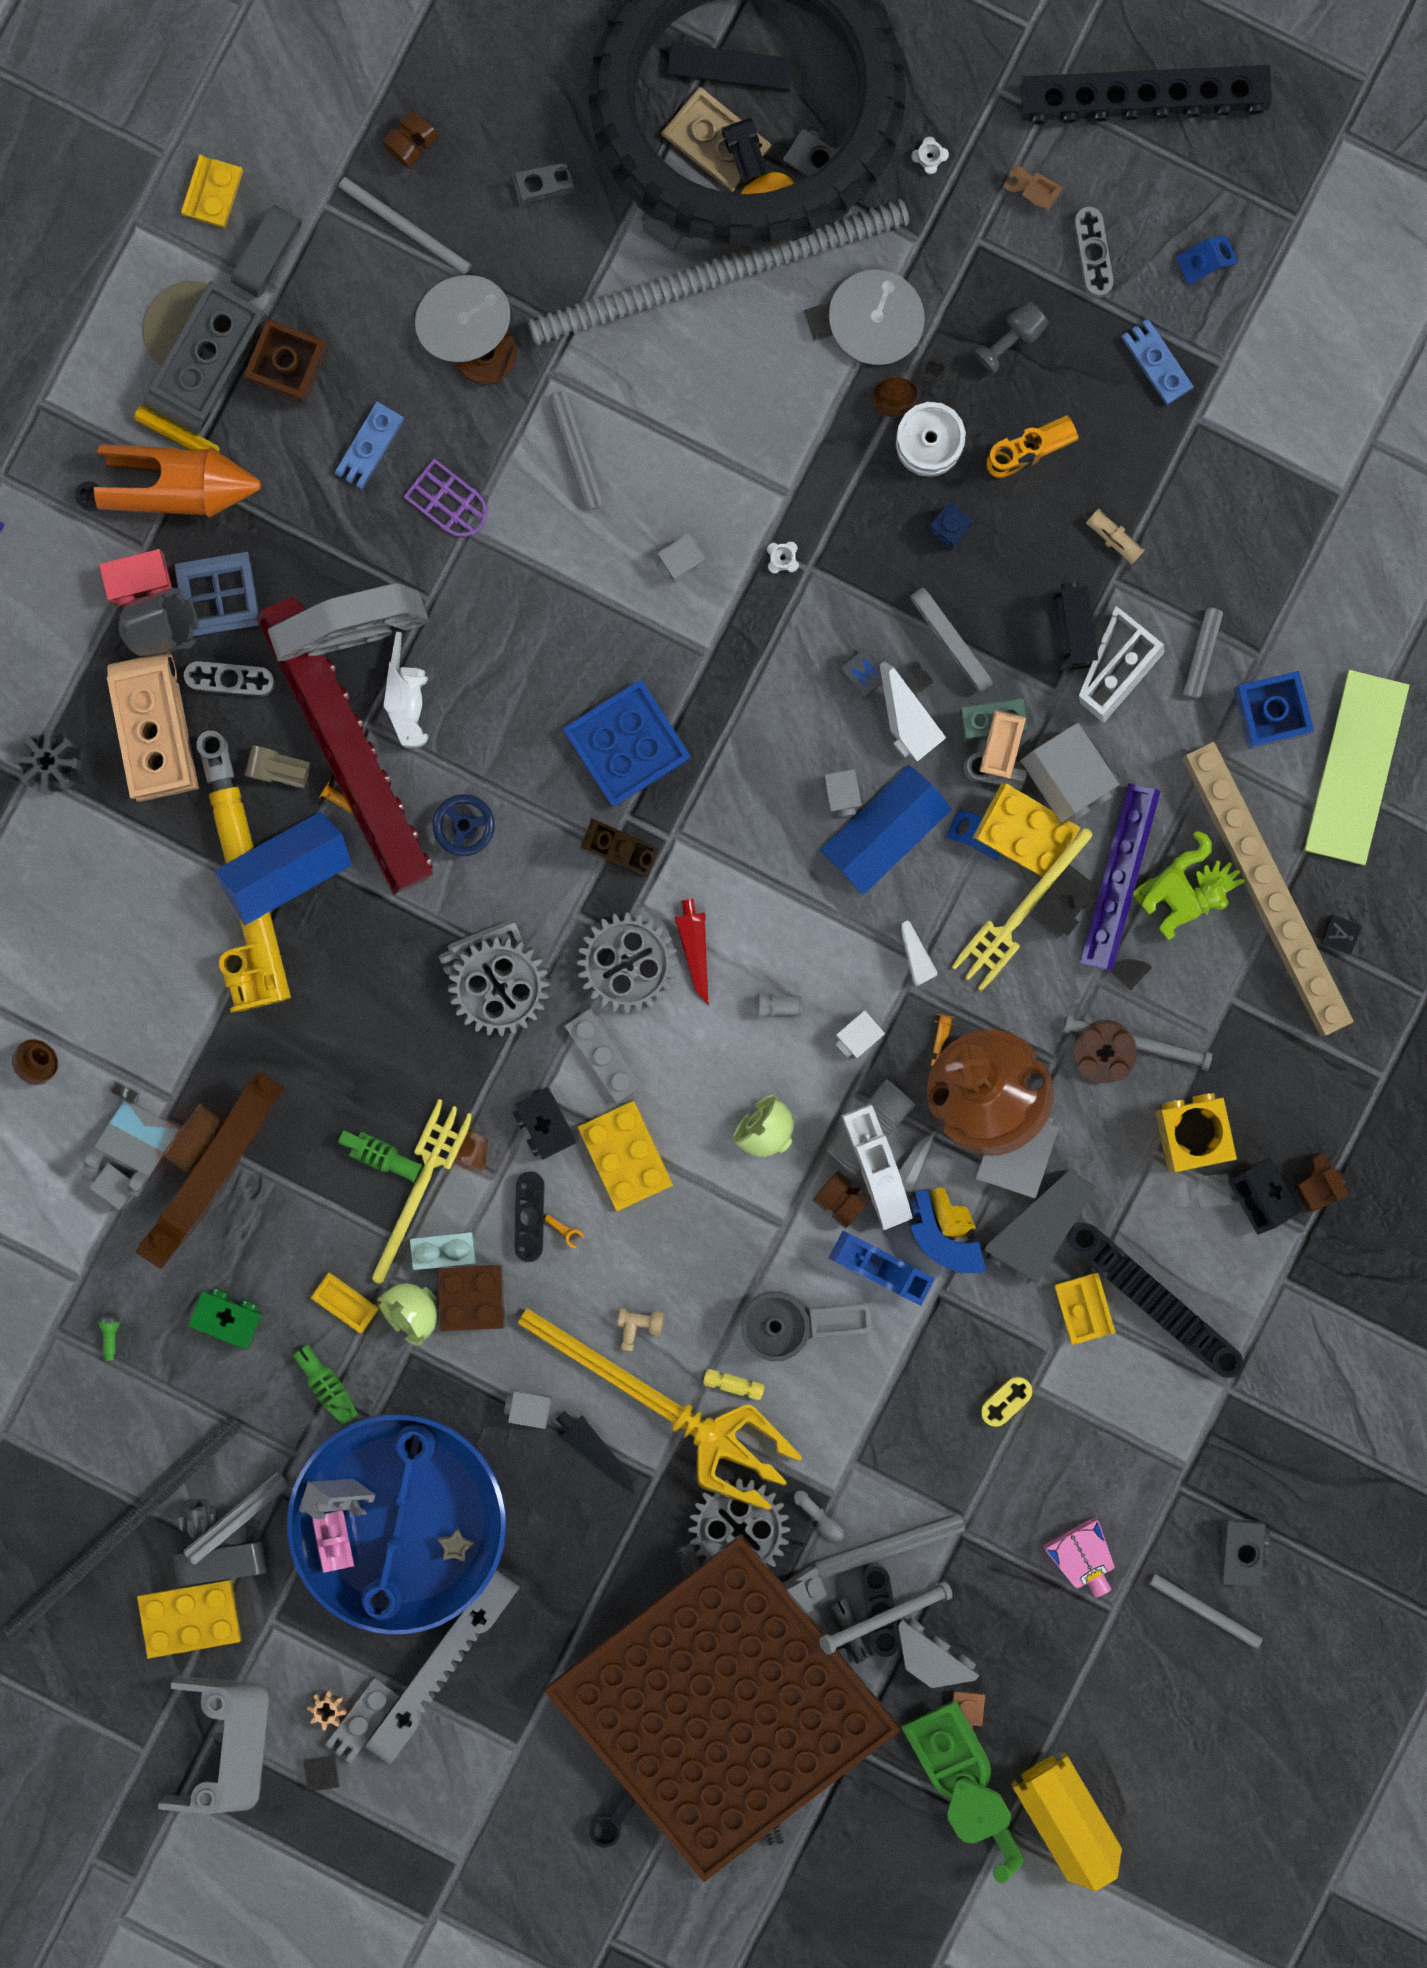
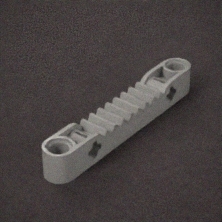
(393, 1735)

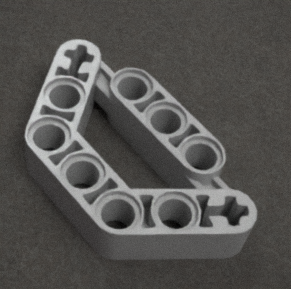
(348, 621)

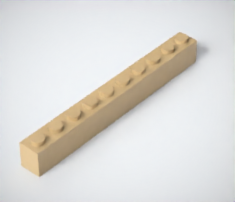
(1267, 889)

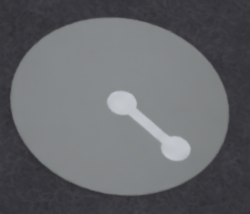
(876, 317)
(462, 318)

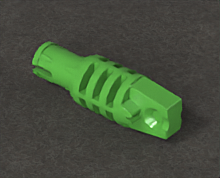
(379, 1155)
(326, 1386)

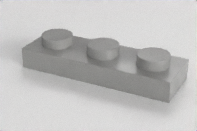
(603, 1056)

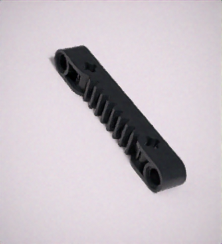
(1155, 1300)

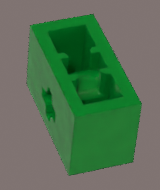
(237, 1332)

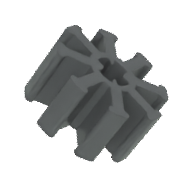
(42, 754)

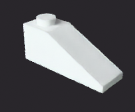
(907, 718)

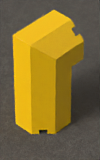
(1070, 1822)

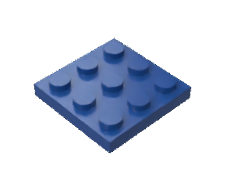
(627, 743)

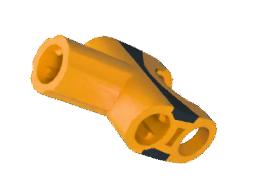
(1044, 439)

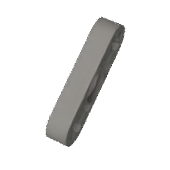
(1082, 231)
(205, 684)

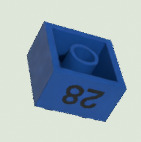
(1273, 710)

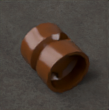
(408, 150)
(841, 1199)

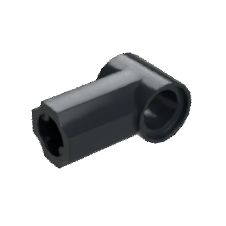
(743, 144)

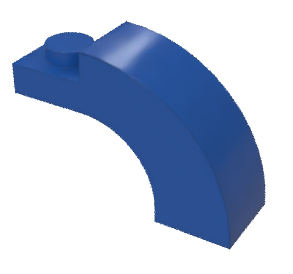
(952, 1255)
(881, 1268)

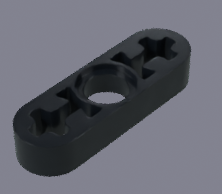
(537, 1193)

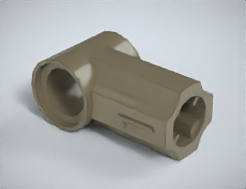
(270, 766)

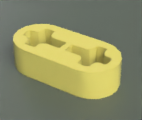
(1012, 1407)

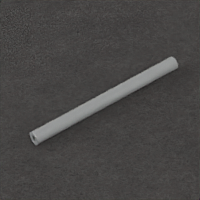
(404, 225)

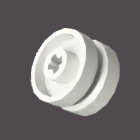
(943, 426)

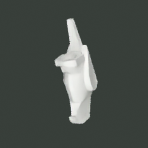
(404, 699)

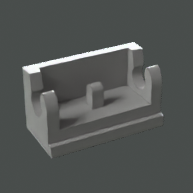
(334, 1496)

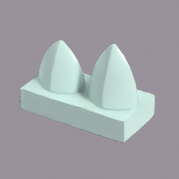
(442, 1251)

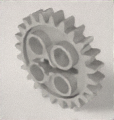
(613, 938)
(522, 971)
(710, 1513)

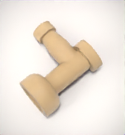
(632, 1320)

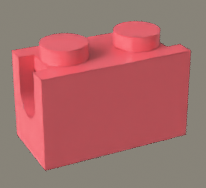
(135, 577)

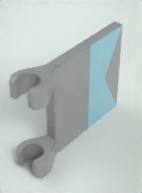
(134, 1141)

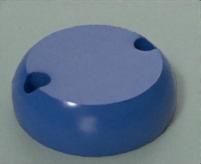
(397, 1539)

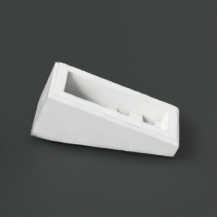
(919, 961)

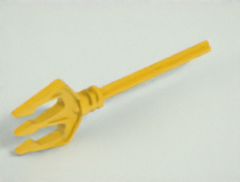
(713, 1437)

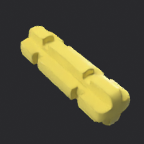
(733, 1384)

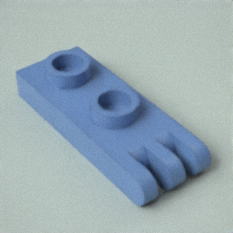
(1158, 363)
(370, 444)

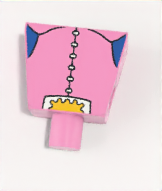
(1083, 1556)

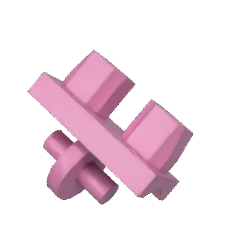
(332, 1542)

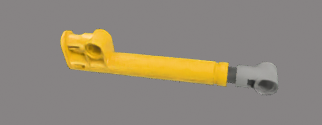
(262, 969)

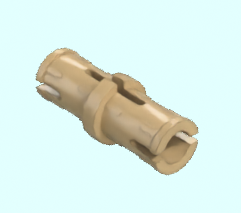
(1115, 536)

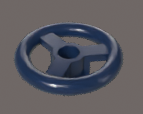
(486, 820)

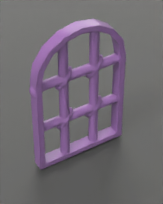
(445, 489)

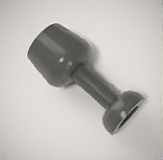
(1025, 324)

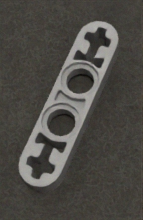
(951, 640)

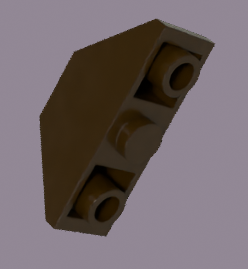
(618, 848)

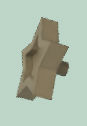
(455, 1545)

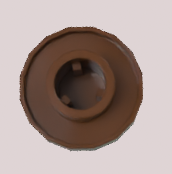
(895, 397)
(34, 1062)

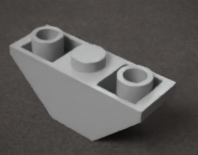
(930, 1658)

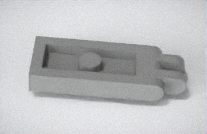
(502, 930)

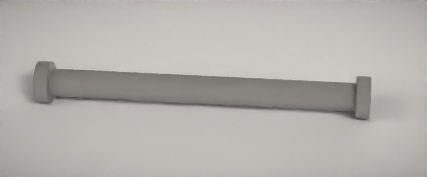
(1151, 1046)
(830, 1643)

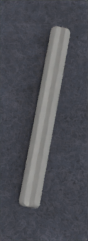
(890, 1546)

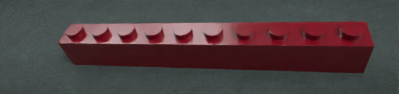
(351, 759)

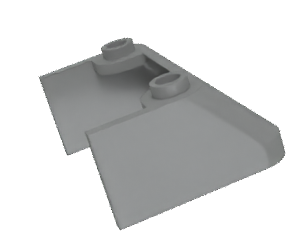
(245, 1718)

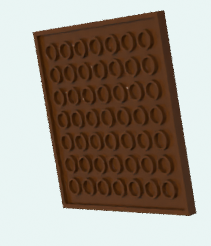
(722, 1708)

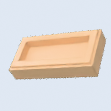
(1002, 744)

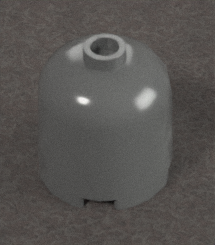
(158, 623)

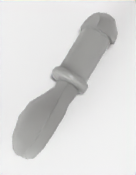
(828, 1527)

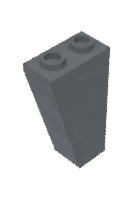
(1040, 1228)

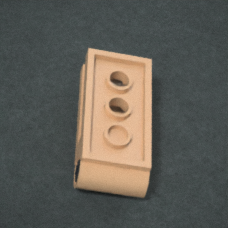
(145, 697)

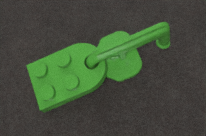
(952, 1750)

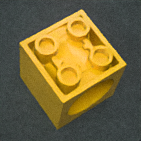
(1219, 1148)

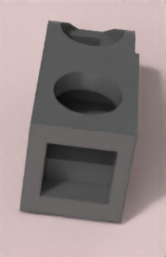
(543, 183)

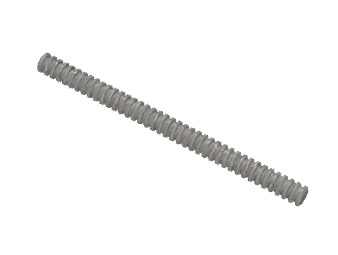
(717, 272)

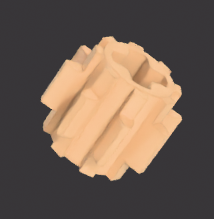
(319, 1715)

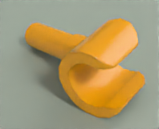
(564, 1230)

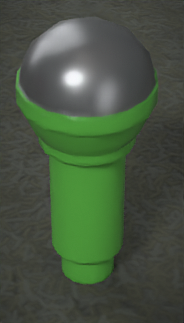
(109, 1323)

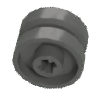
(775, 1307)

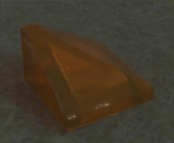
(473, 1150)

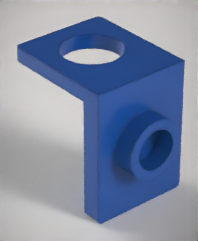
(1206, 258)
(966, 838)

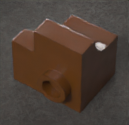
(1321, 1185)

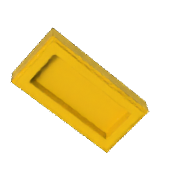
(345, 1302)

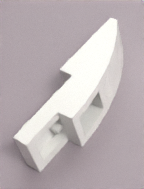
(877, 1166)

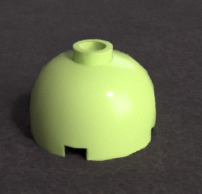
(766, 1130)
(410, 1310)

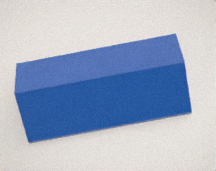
(886, 829)
(284, 867)

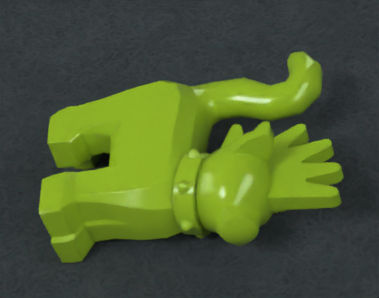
(1176, 891)

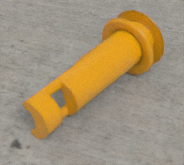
(335, 797)
(942, 1034)

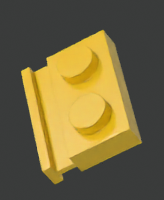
(212, 191)
(1084, 1308)

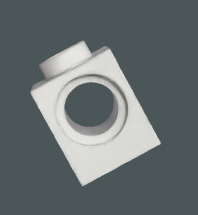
(859, 1035)

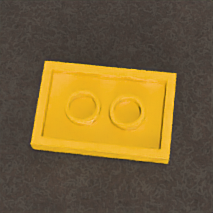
(1024, 830)
(625, 1156)
(189, 1618)

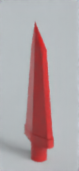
(693, 938)

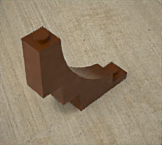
(212, 1171)

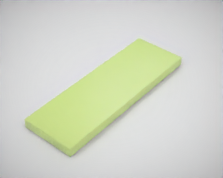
(1356, 767)

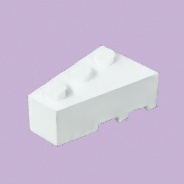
(1123, 660)

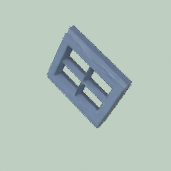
(215, 566)

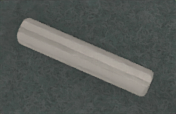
(1203, 652)

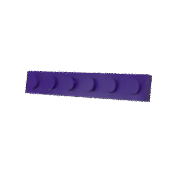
(1120, 877)

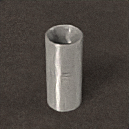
(887, 1102)

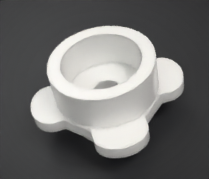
(930, 146)
(776, 563)

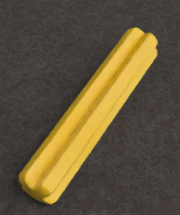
(171, 430)

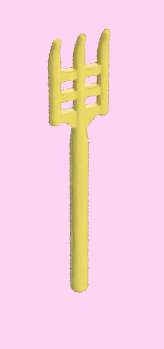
(1004, 933)
(431, 1161)

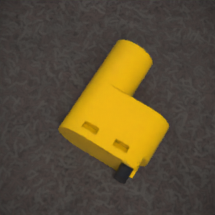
(953, 1220)

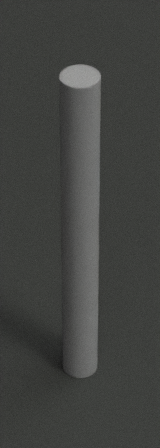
(1205, 1611)

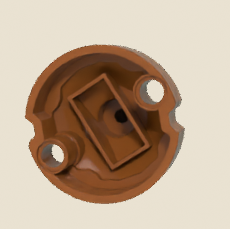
(990, 1092)

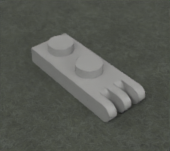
(363, 1718)

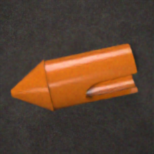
(188, 483)

